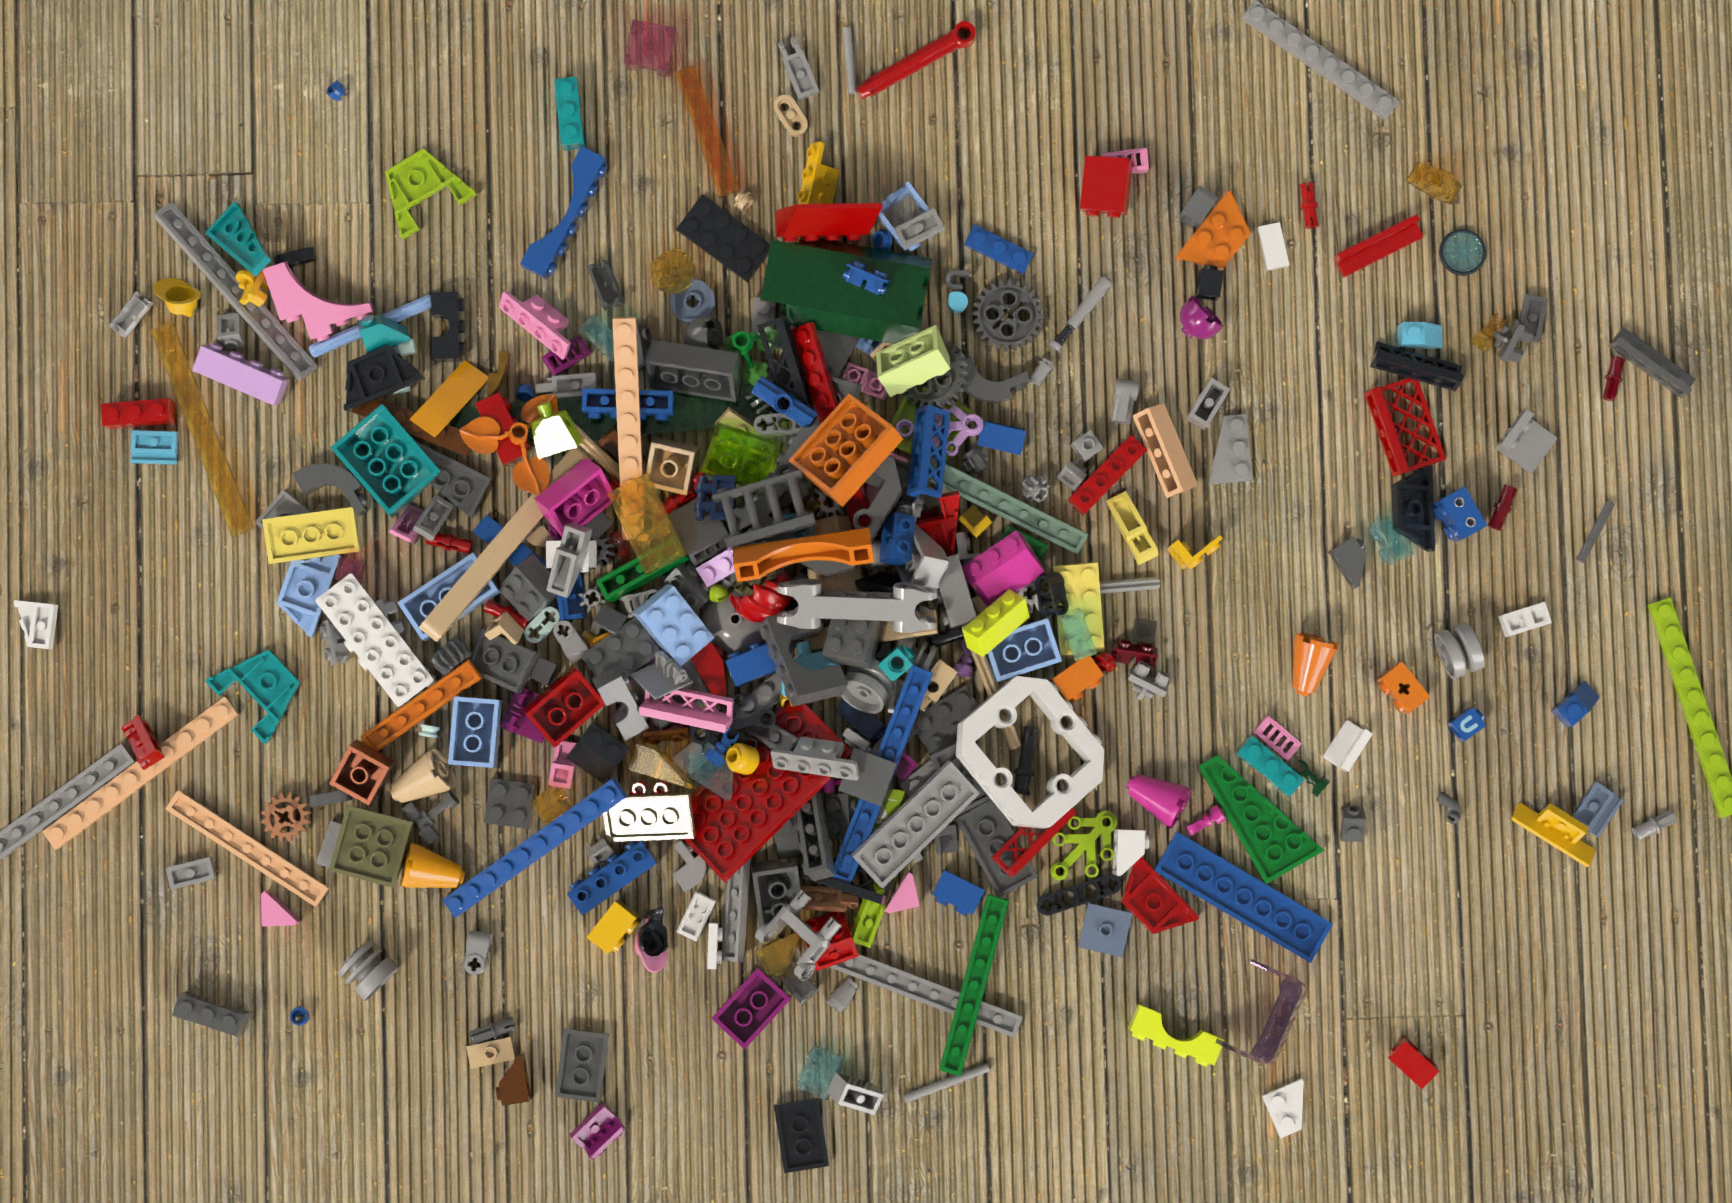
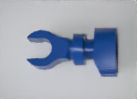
(714, 755)

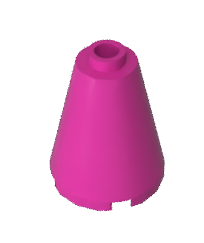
(1159, 797)

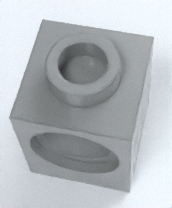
(1086, 446)

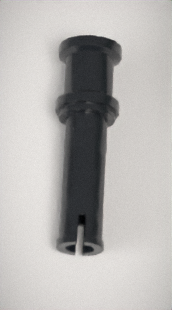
(1023, 772)

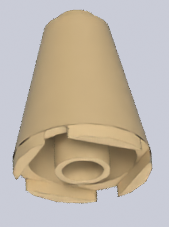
(424, 778)

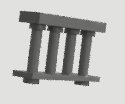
(780, 525)

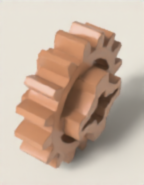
(292, 809)

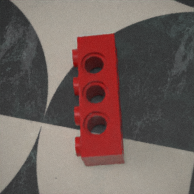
(1106, 475)

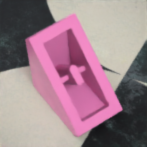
(404, 525)
(904, 897)
(275, 912)

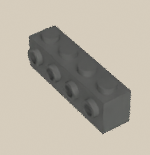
(815, 839)

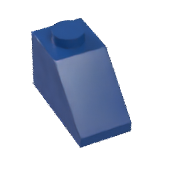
(1576, 705)

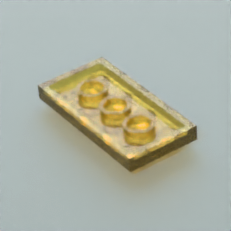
(647, 523)

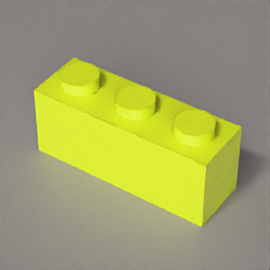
(996, 623)

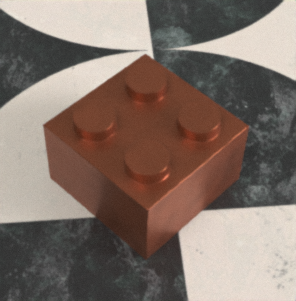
(362, 772)

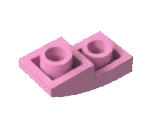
(870, 383)

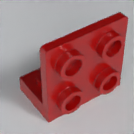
(841, 944)

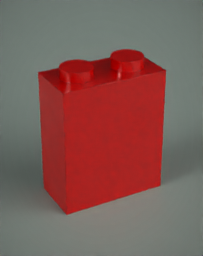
(1106, 186)

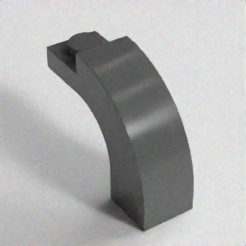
(990, 391)
(322, 474)

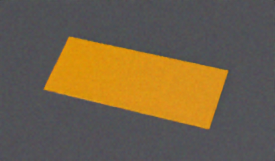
(449, 398)

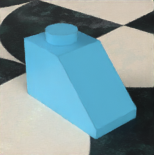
(1419, 335)

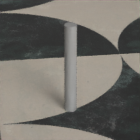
(849, 59)

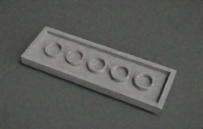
(915, 824)

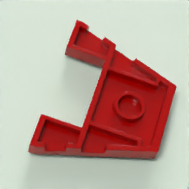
(943, 528)

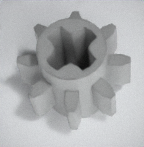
(1035, 488)
(589, 593)

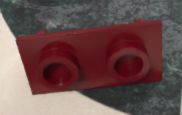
(1124, 650)

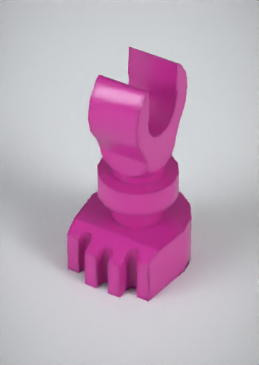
(1215, 815)

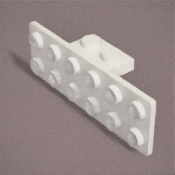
(374, 640)

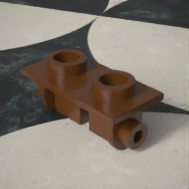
(676, 732)

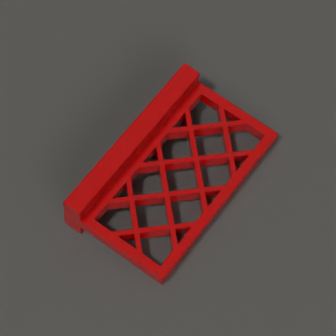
(1390, 437)

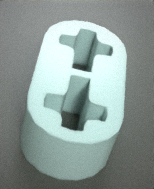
(537, 621)

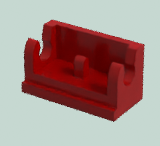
(143, 742)
(1413, 1062)

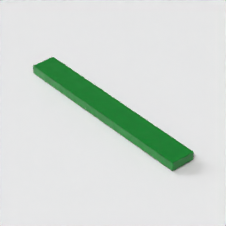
(973, 985)

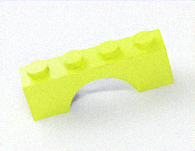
(1148, 1024)

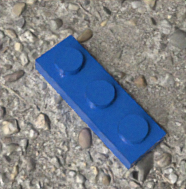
(998, 249)

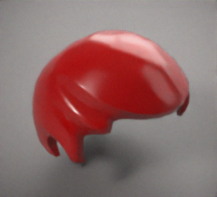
(764, 601)

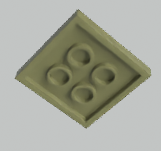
(371, 846)

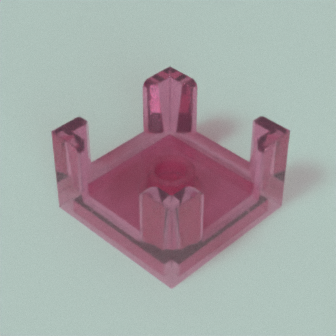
(650, 47)

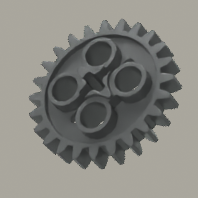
(1021, 329)
(945, 391)

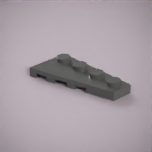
(458, 482)

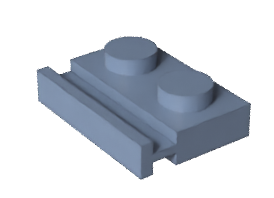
(1597, 808)

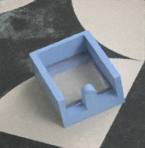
(900, 208)

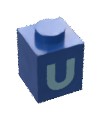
(1467, 724)

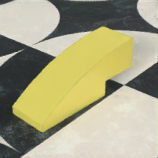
(1132, 528)

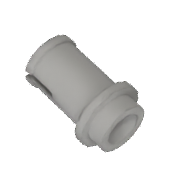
(1041, 372)

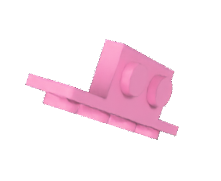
(539, 320)

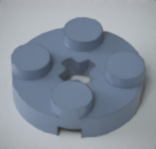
(702, 293)

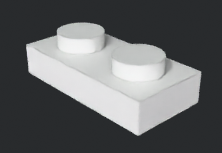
(714, 955)

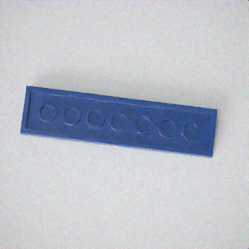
(1243, 897)

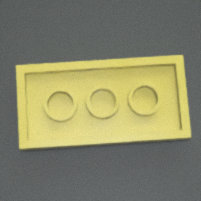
(310, 535)
(1082, 592)

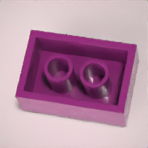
(751, 1008)

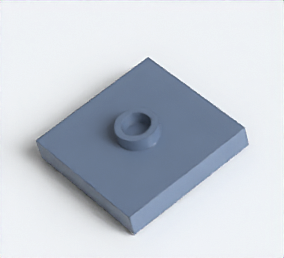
(1105, 930)

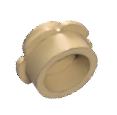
(744, 200)

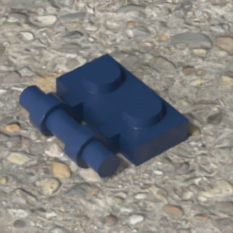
(702, 488)

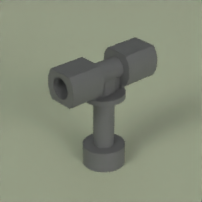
(425, 819)

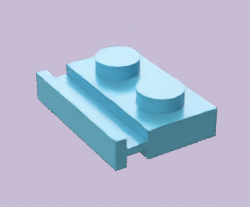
(154, 447)

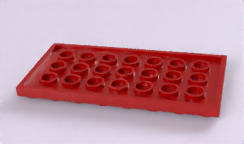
(760, 802)

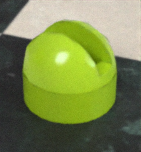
(718, 593)

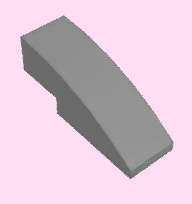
(568, 559)

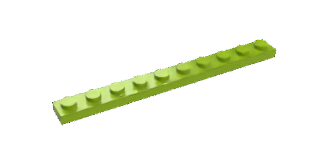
(1693, 704)

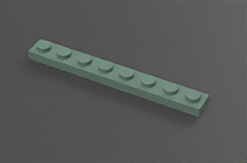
(1011, 508)

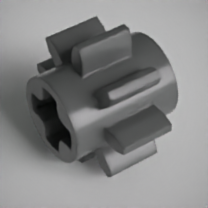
(975, 460)

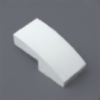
(1525, 619)

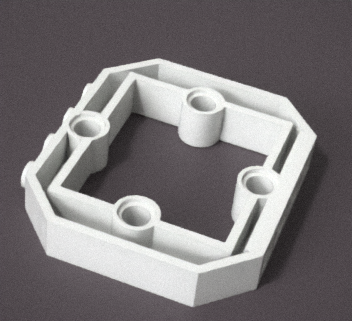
(1076, 734)

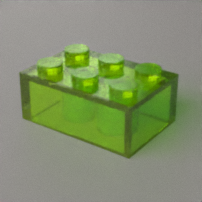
(740, 454)

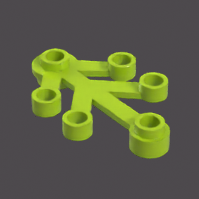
(1086, 842)

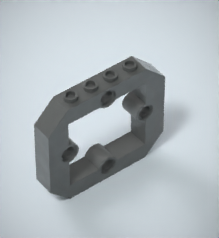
(877, 512)

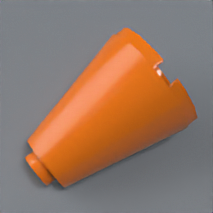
(1310, 661)

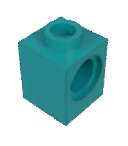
(893, 670)

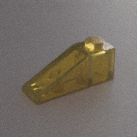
(659, 765)

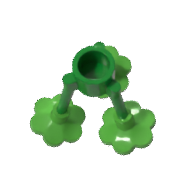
(742, 343)

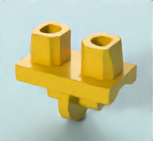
(252, 292)

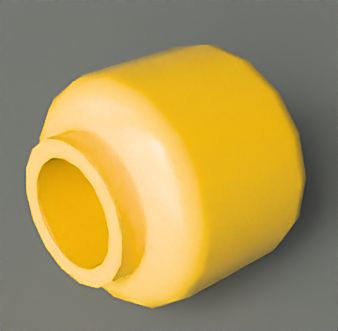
(742, 758)

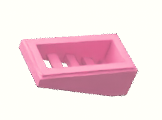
(1142, 152)
(1272, 744)

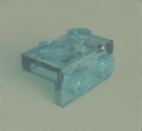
(1392, 544)
(819, 1071)

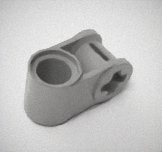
(637, 600)
(573, 644)
(477, 946)

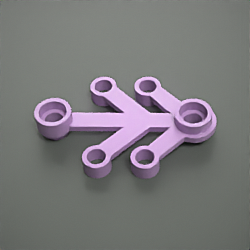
(961, 425)

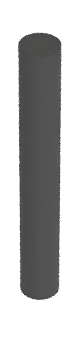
(1598, 526)

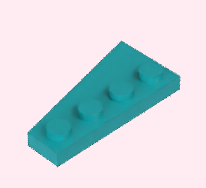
(238, 239)

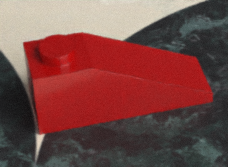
(712, 670)

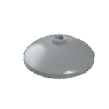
(730, 635)

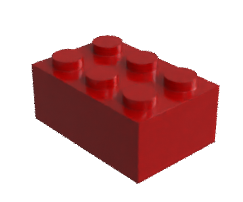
(564, 707)

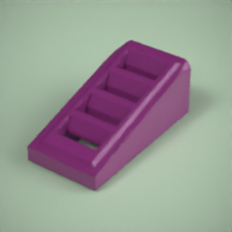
(571, 362)

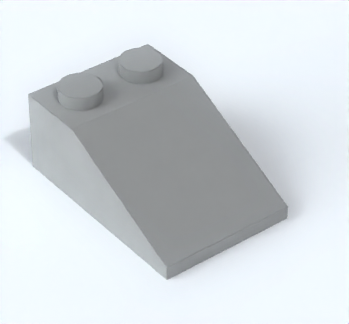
(927, 561)

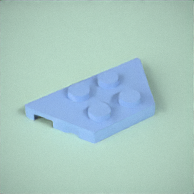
(301, 588)

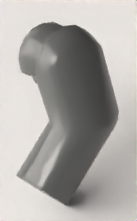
(1452, 808)

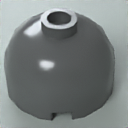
(704, 332)

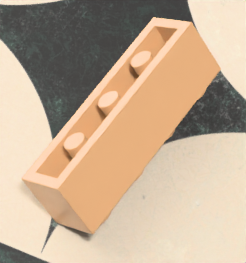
(1165, 450)

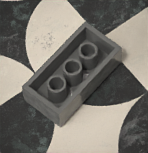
(694, 370)

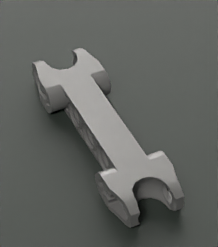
(854, 605)

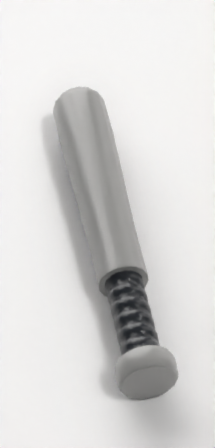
(1082, 311)

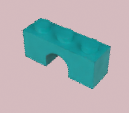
(569, 113)
(1269, 765)

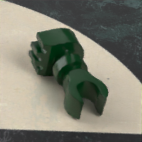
(1319, 784)

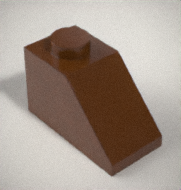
(515, 1084)

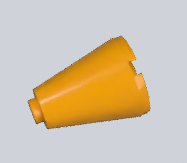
(429, 870)

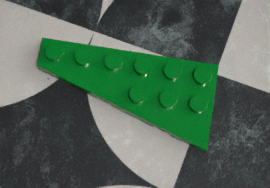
(1264, 831)

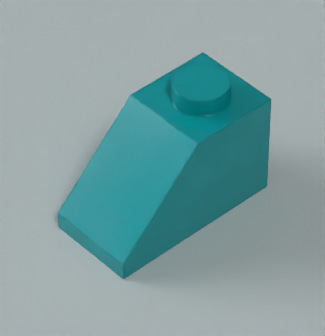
(381, 331)

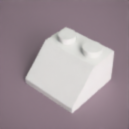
(1128, 848)

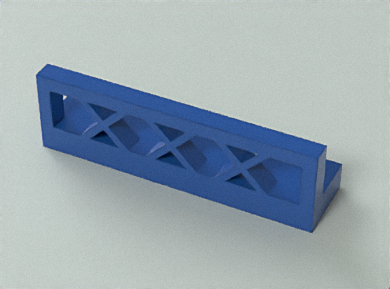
(922, 446)

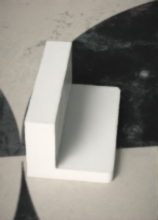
(1347, 746)

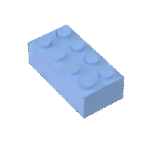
(424, 599)

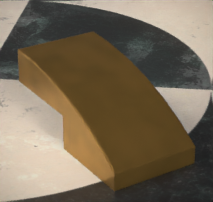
(496, 380)

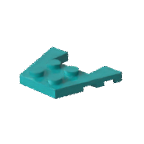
(266, 682)

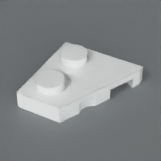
(38, 623)
(1286, 1107)

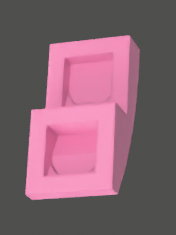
(561, 768)

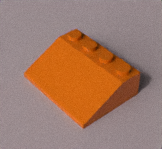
(846, 449)

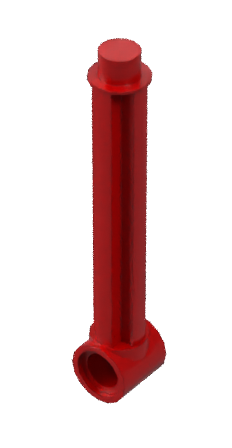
(917, 60)

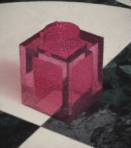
(350, 566)

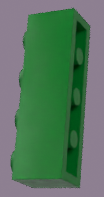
(631, 577)

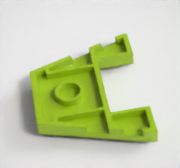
(417, 180)

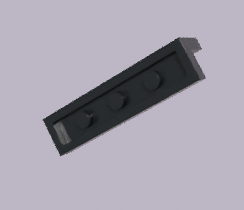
(790, 356)
(1414, 369)
(853, 889)

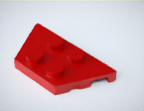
(1154, 900)

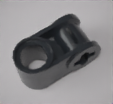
(1050, 593)

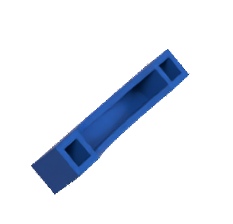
(542, 254)

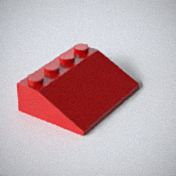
(826, 220)

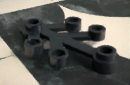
(736, 724)

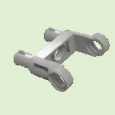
(818, 941)

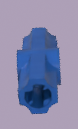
(773, 394)

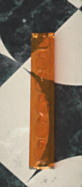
(707, 131)

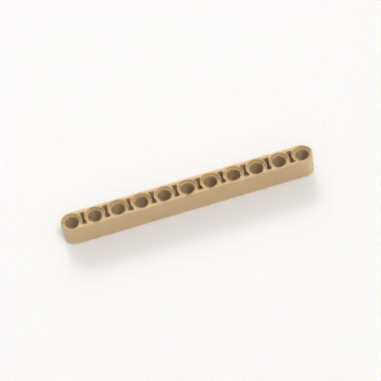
(494, 556)

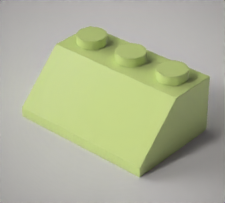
(912, 361)

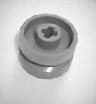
(1459, 650)
(867, 688)

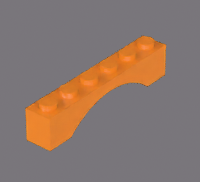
(759, 559)

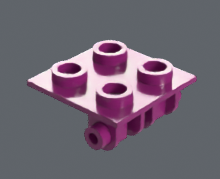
(516, 720)

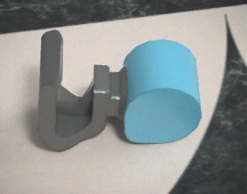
(957, 300)

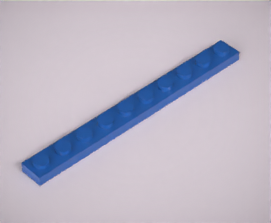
(891, 749)
(535, 847)

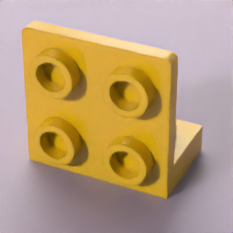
(1181, 552)

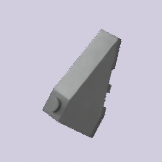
(774, 886)

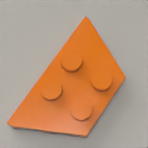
(1217, 236)

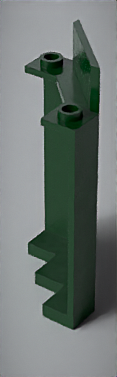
(812, 289)

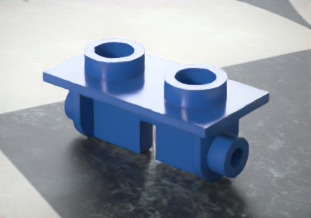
(875, 279)

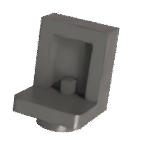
(1353, 824)

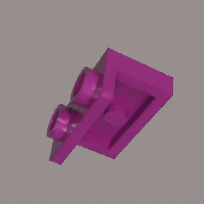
(598, 1131)

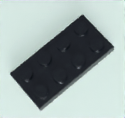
(724, 238)

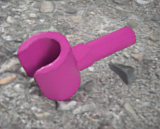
(829, 787)

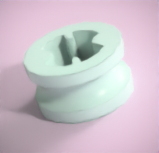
(429, 731)

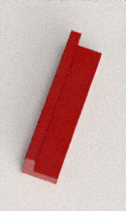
(1378, 246)
(1033, 847)

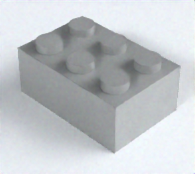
(955, 596)

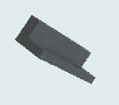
(1652, 363)

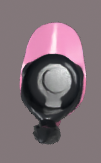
(652, 941)

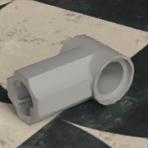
(1125, 396)

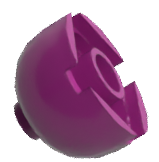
(1199, 320)

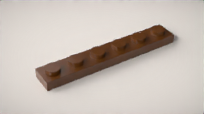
(447, 438)

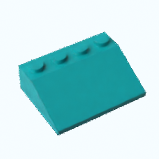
(386, 460)

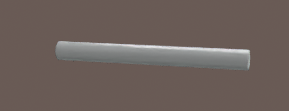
(945, 1083)

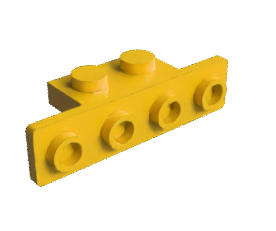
(818, 180)
(1556, 829)

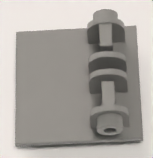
(662, 676)

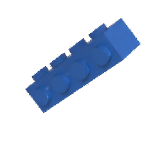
(652, 403)
(611, 878)

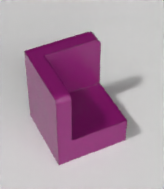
(905, 766)

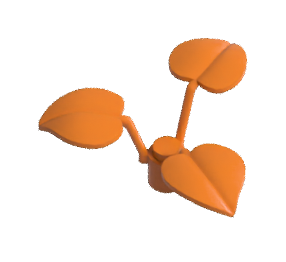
(483, 438)

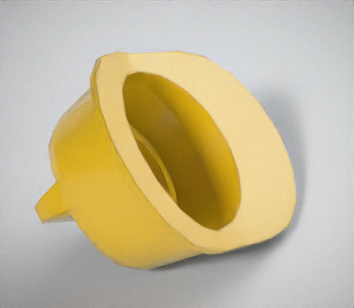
(178, 295)

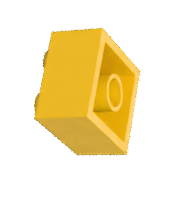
(613, 926)

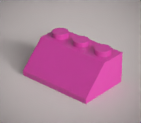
(575, 496)
(1003, 567)

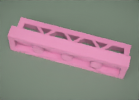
(688, 712)

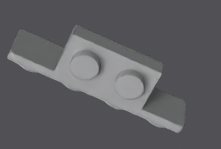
(816, 758)

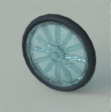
(1462, 252)

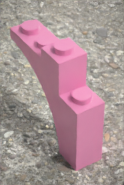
(319, 314)

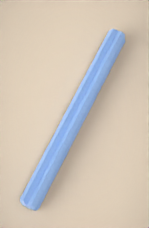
(354, 334)

